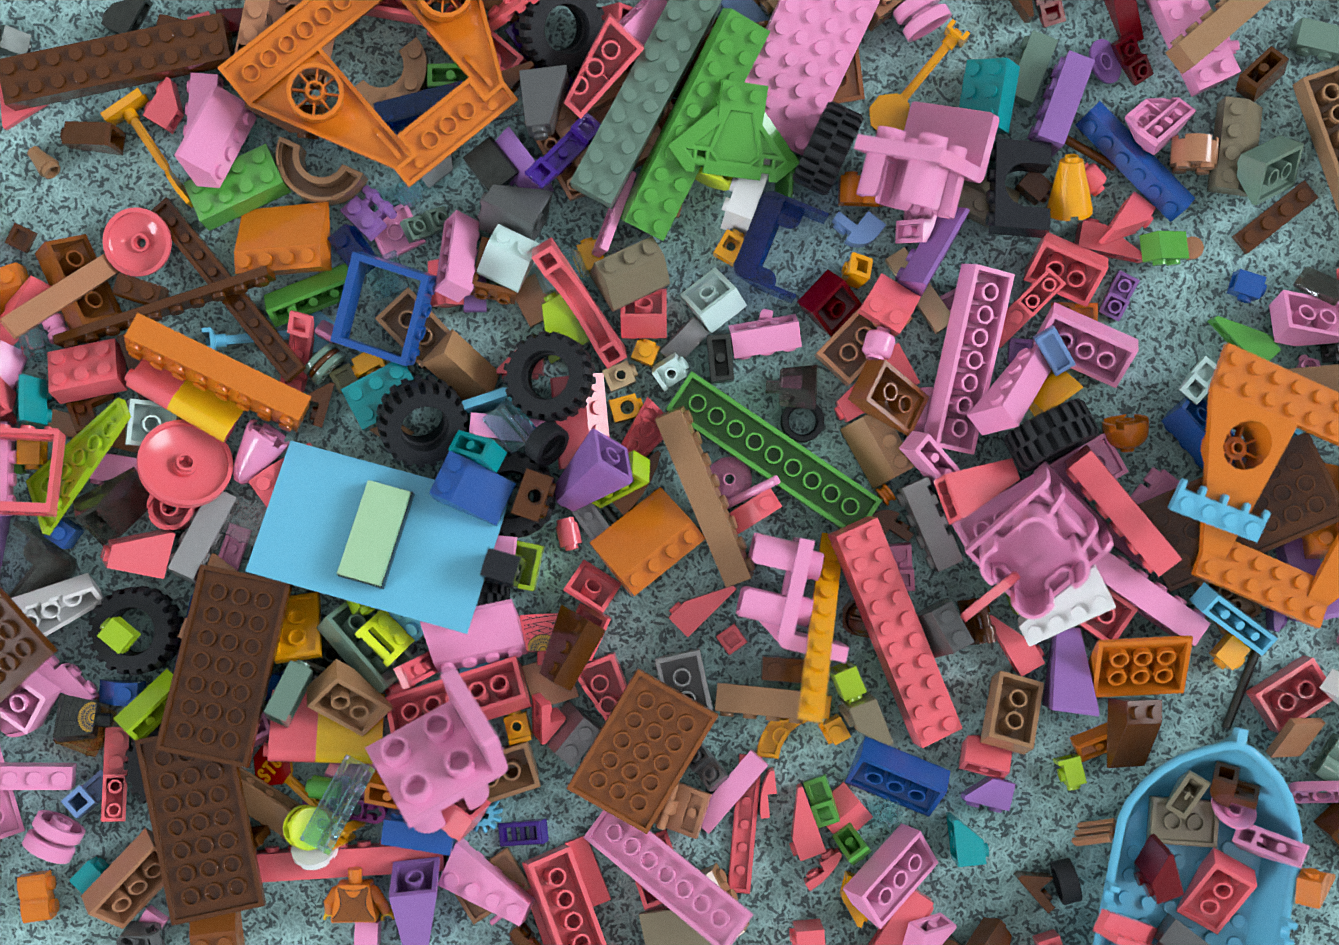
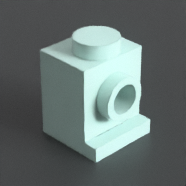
(672, 362)

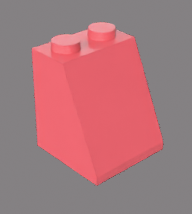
(140, 553)

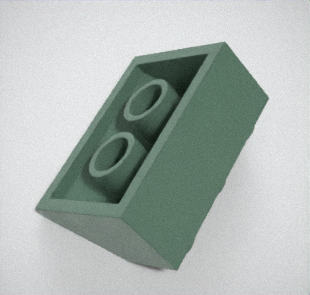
(1269, 168)

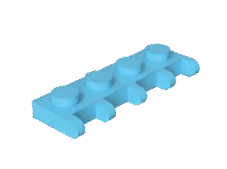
(1218, 512)

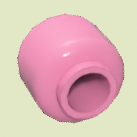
(878, 344)

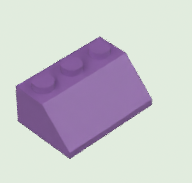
(520, 158)

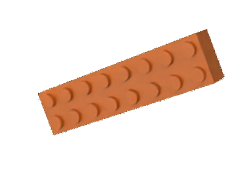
(216, 373)

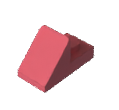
(545, 718)

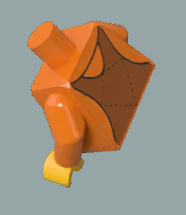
(356, 900)

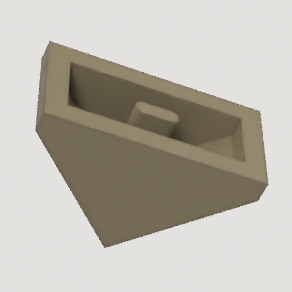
(1186, 793)

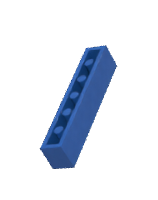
(1136, 164)

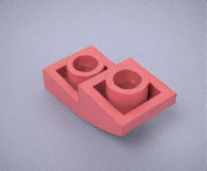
(828, 862)

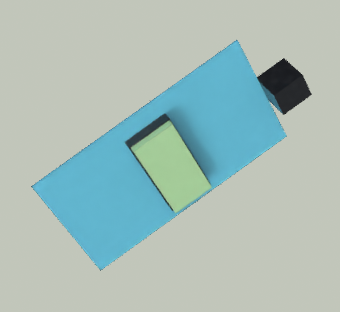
(377, 540)

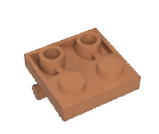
(684, 810)

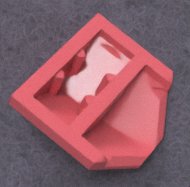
(849, 809)

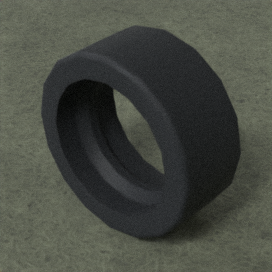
(802, 438)
(546, 443)
(1066, 881)

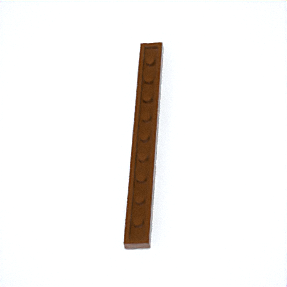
(172, 305)
(240, 305)

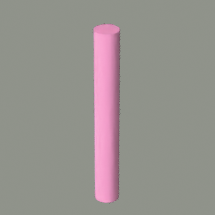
(753, 491)

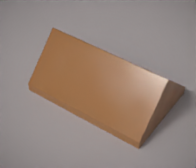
(461, 367)

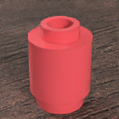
(568, 533)

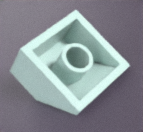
(507, 258)
(713, 300)

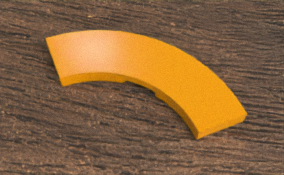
(777, 732)

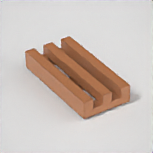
(1095, 830)

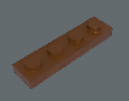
(1275, 217)

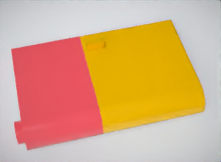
(185, 400)
(317, 739)

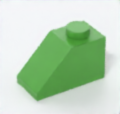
(851, 844)

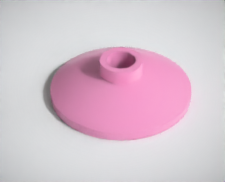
(740, 472)
(1235, 816)

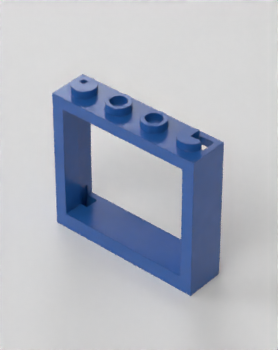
(350, 298)

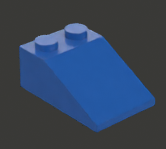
(472, 488)

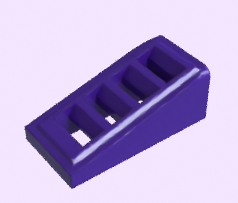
(541, 827)

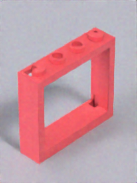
(47, 434)

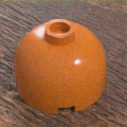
(1126, 432)

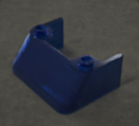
(771, 212)

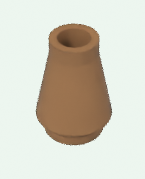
(44, 163)

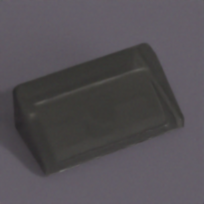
(1318, 285)

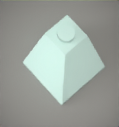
(144, 418)

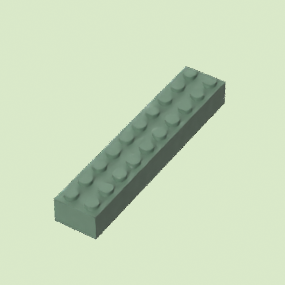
(643, 99)

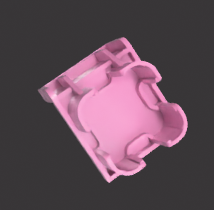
(928, 158)
(1046, 539)
(785, 610)
(440, 758)

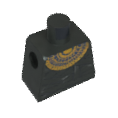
(79, 719)

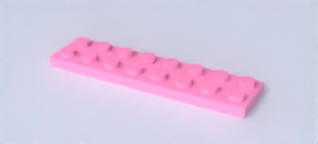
(983, 517)
(670, 879)

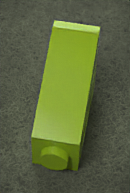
(561, 319)

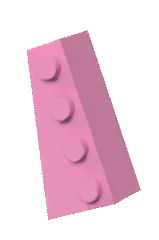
(1011, 393)
(484, 884)

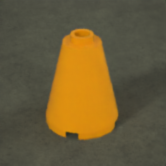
(1070, 190)

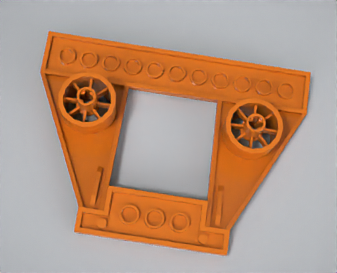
(291, 49)
(1266, 408)

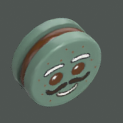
(324, 362)

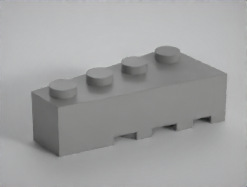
(929, 524)
(202, 537)

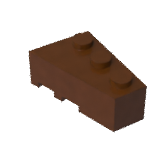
(570, 648)

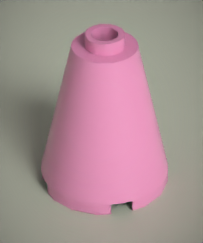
(257, 450)

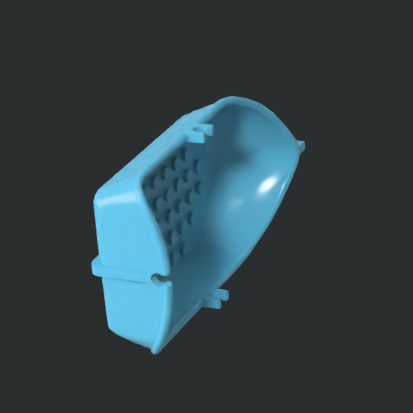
(1267, 911)

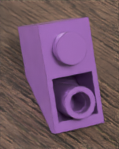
(991, 793)

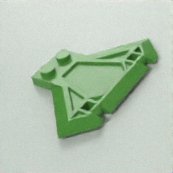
(736, 137)

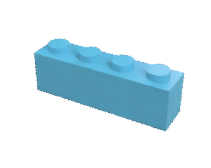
(1233, 619)

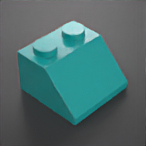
(32, 402)
(965, 844)

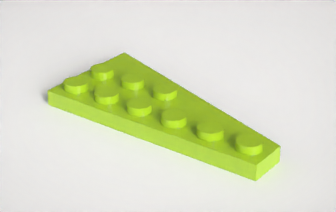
(79, 462)

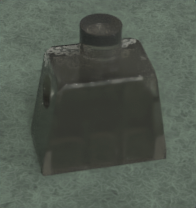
(796, 387)

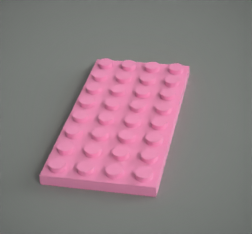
(807, 60)

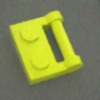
(389, 633)

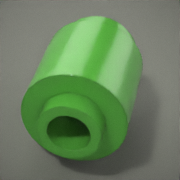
(317, 786)

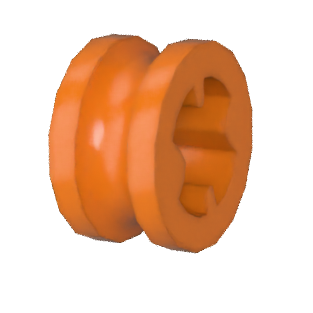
(885, 494)

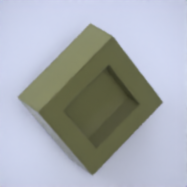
(343, 377)

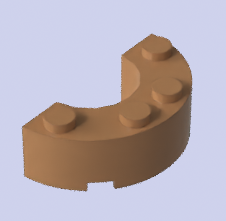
(412, 78)
(333, 189)

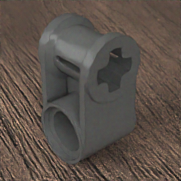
(141, 934)

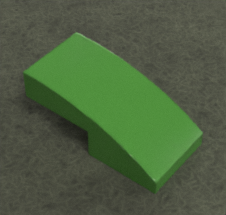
(822, 801)

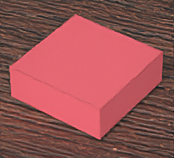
(731, 639)

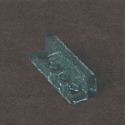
(337, 804)

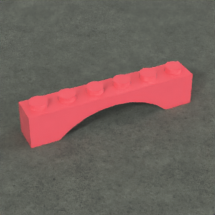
(565, 280)

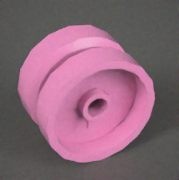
(921, 17)
(53, 837)

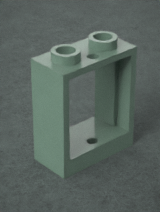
(289, 693)

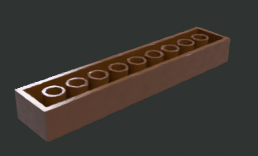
(115, 62)

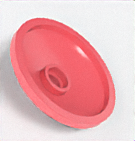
(123, 240)

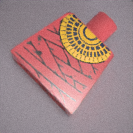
(537, 632)

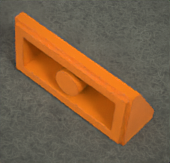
(1091, 742)

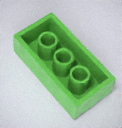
(248, 185)

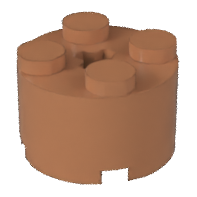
(1194, 153)

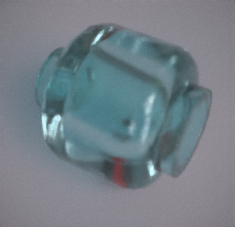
(35, 344)

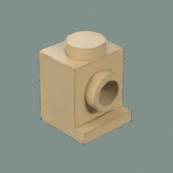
(614, 382)

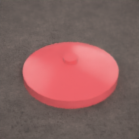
(183, 465)

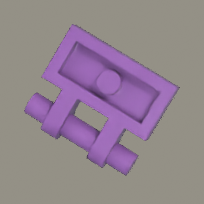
(363, 218)

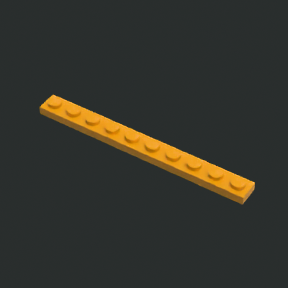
(820, 636)

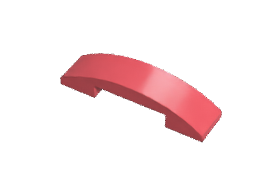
(301, 342)

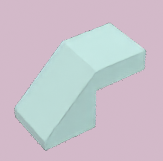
(1198, 380)

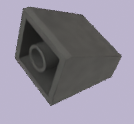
(543, 98)
(516, 209)
(944, 628)

